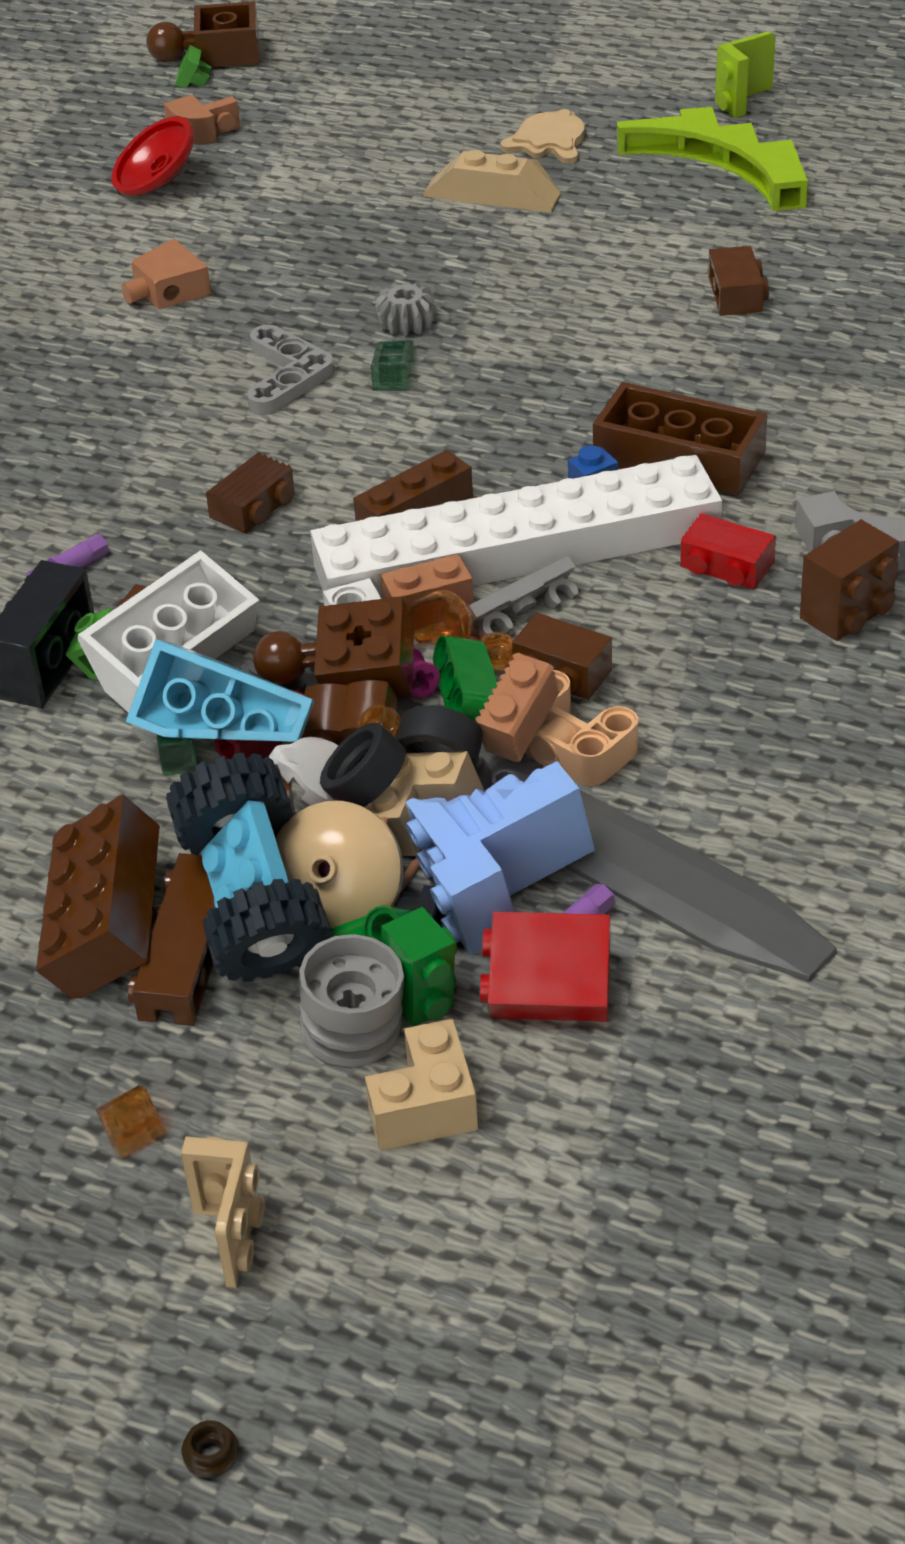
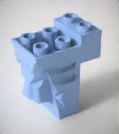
(497, 845)

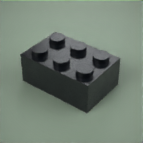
(39, 630)

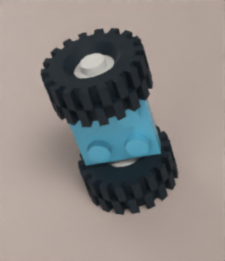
(231, 819)

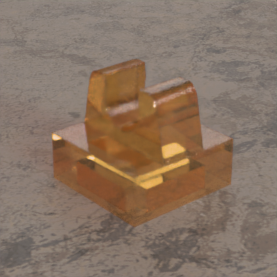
(130, 1120)

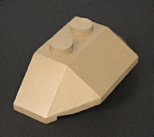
(495, 181)

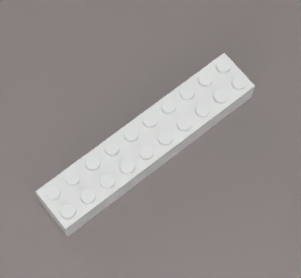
(526, 527)

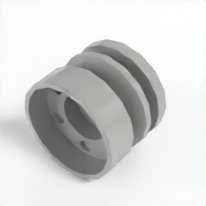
(351, 1000)

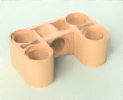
(584, 750)

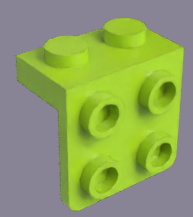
(743, 70)

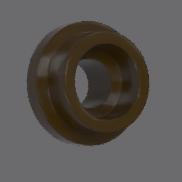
(209, 1434)

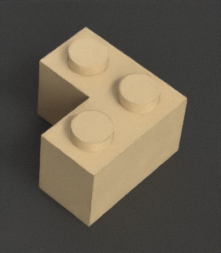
(424, 777)
(429, 1096)

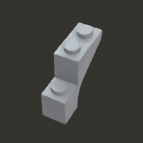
(825, 515)

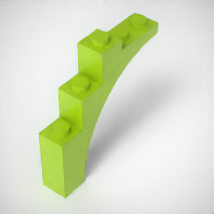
(695, 135)

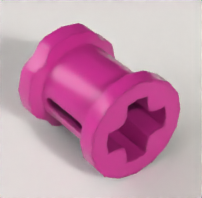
(425, 673)

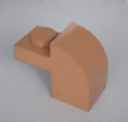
(206, 119)

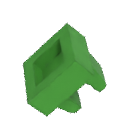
(192, 69)

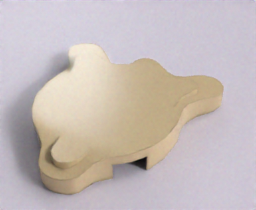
(548, 133)

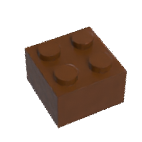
(849, 580)

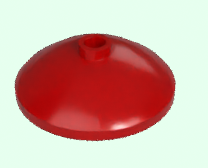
(153, 157)

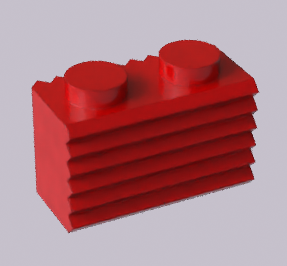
(727, 551)

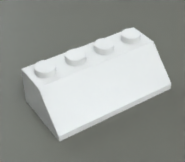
(188, 606)

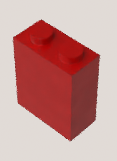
(547, 966)

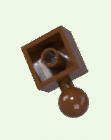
(222, 31)
(351, 646)

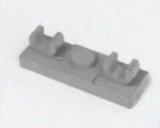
(521, 596)

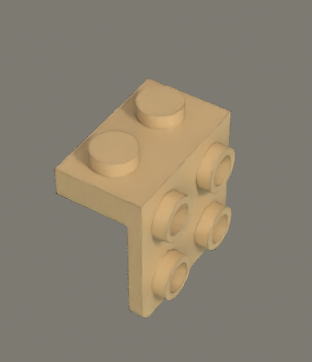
(225, 1185)

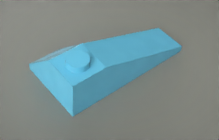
(207, 699)

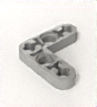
(307, 368)

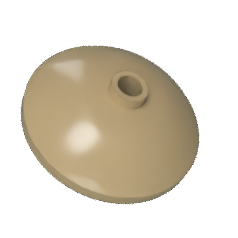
(360, 853)

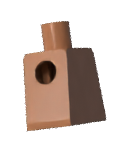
(167, 276)

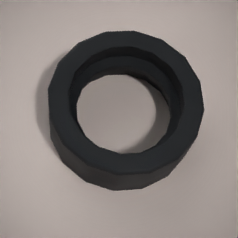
(439, 730)
(363, 765)

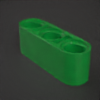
(464, 674)

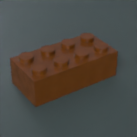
(660, 425)
(99, 898)

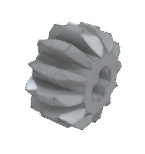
(405, 308)

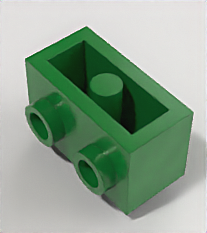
(427, 964)

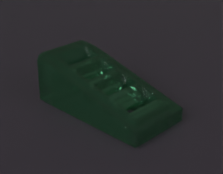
(392, 371)
(176, 755)

